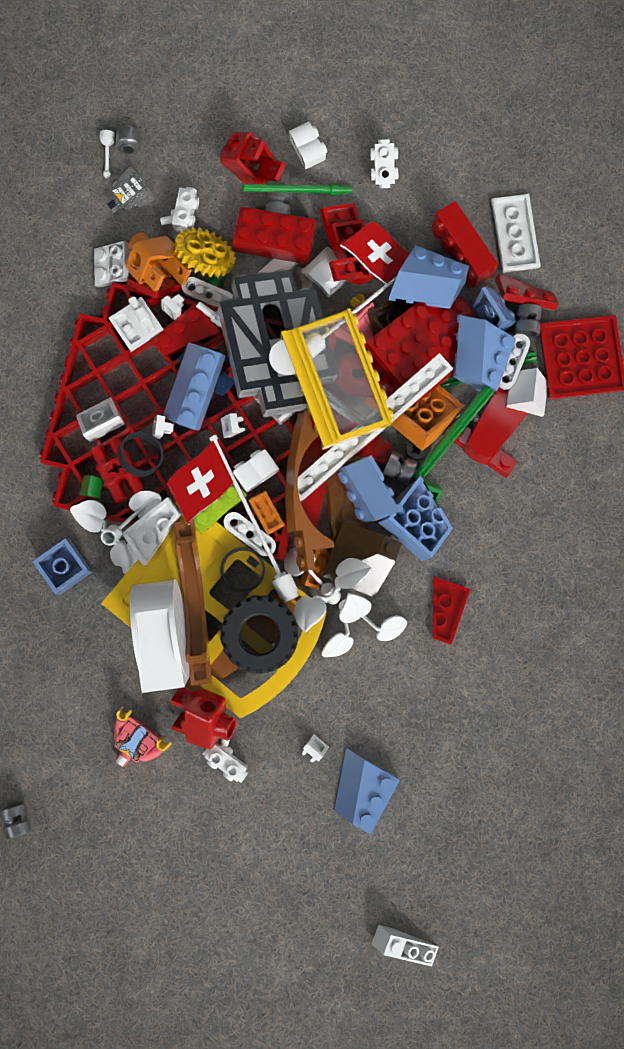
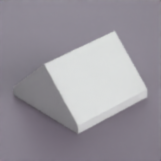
(528, 392)
(99, 420)

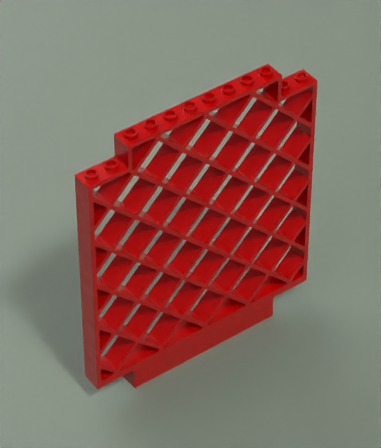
(310, 504)

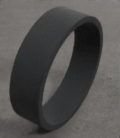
(151, 439)
(236, 550)

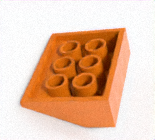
(428, 418)

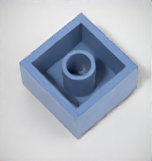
(62, 566)

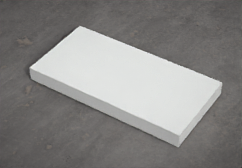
(515, 233)

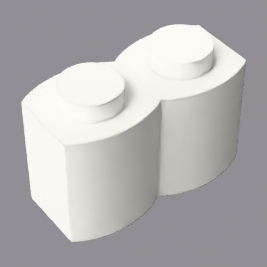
(307, 145)
(255, 470)

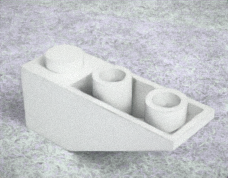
(403, 946)

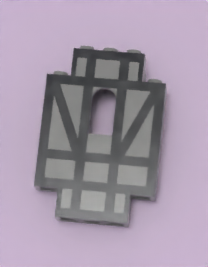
(249, 341)

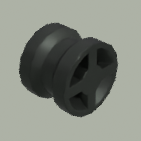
(412, 452)

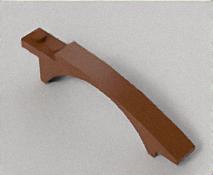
(306, 535)
(195, 615)

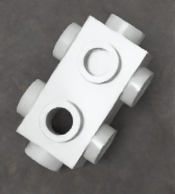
(383, 157)
(183, 214)
(222, 757)

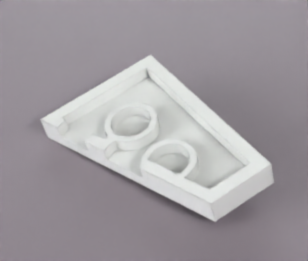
(150, 530)

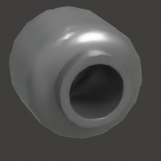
(128, 140)

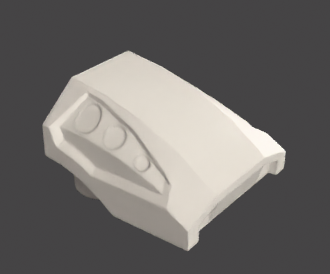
(320, 273)

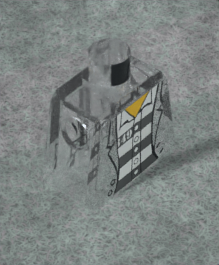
(129, 193)

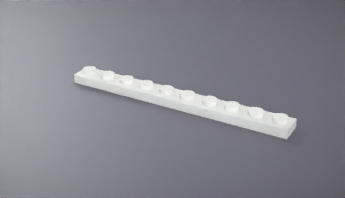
(398, 402)

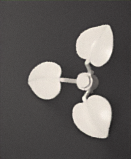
(91, 517)
(311, 610)
(351, 610)

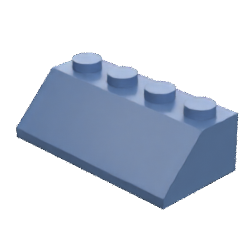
(194, 386)

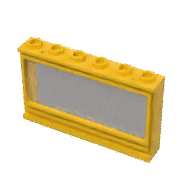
(337, 378)

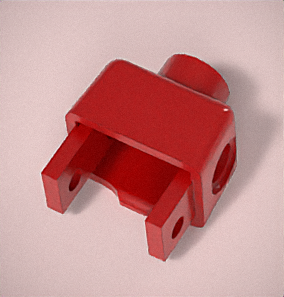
(244, 152)
(204, 717)

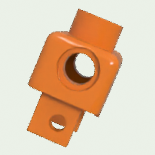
(149, 263)

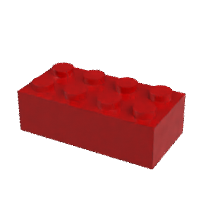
(274, 235)
(464, 243)

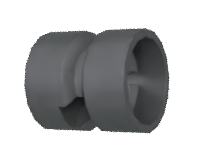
(279, 202)
(528, 320)
(400, 467)
(15, 828)

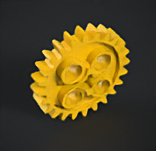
(204, 252)

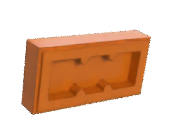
(266, 512)

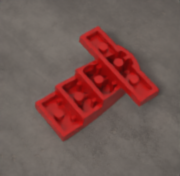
(341, 224)
(490, 433)

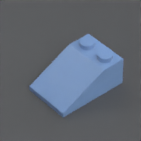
(492, 309)

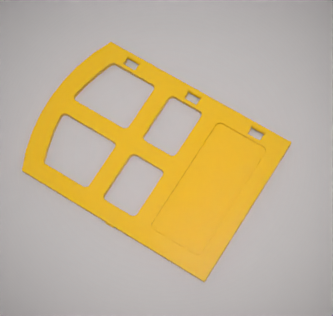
(212, 548)

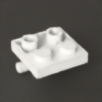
(111, 264)
(136, 323)

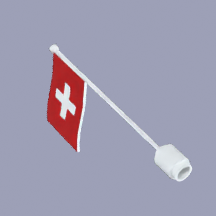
(378, 254)
(203, 483)

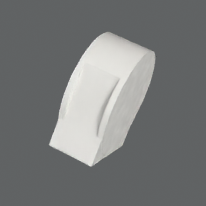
(159, 635)

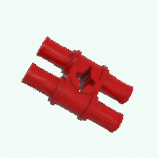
(107, 467)

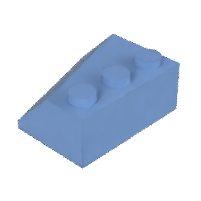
(429, 279)
(481, 353)
(367, 490)
(421, 524)
(363, 791)

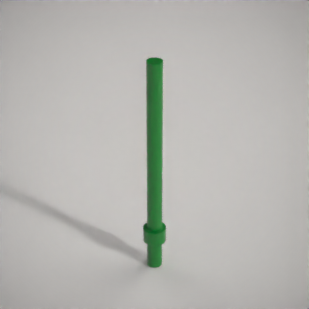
(331, 189)

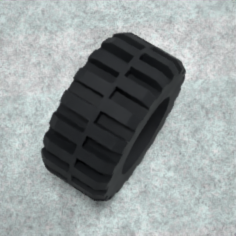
(231, 634)

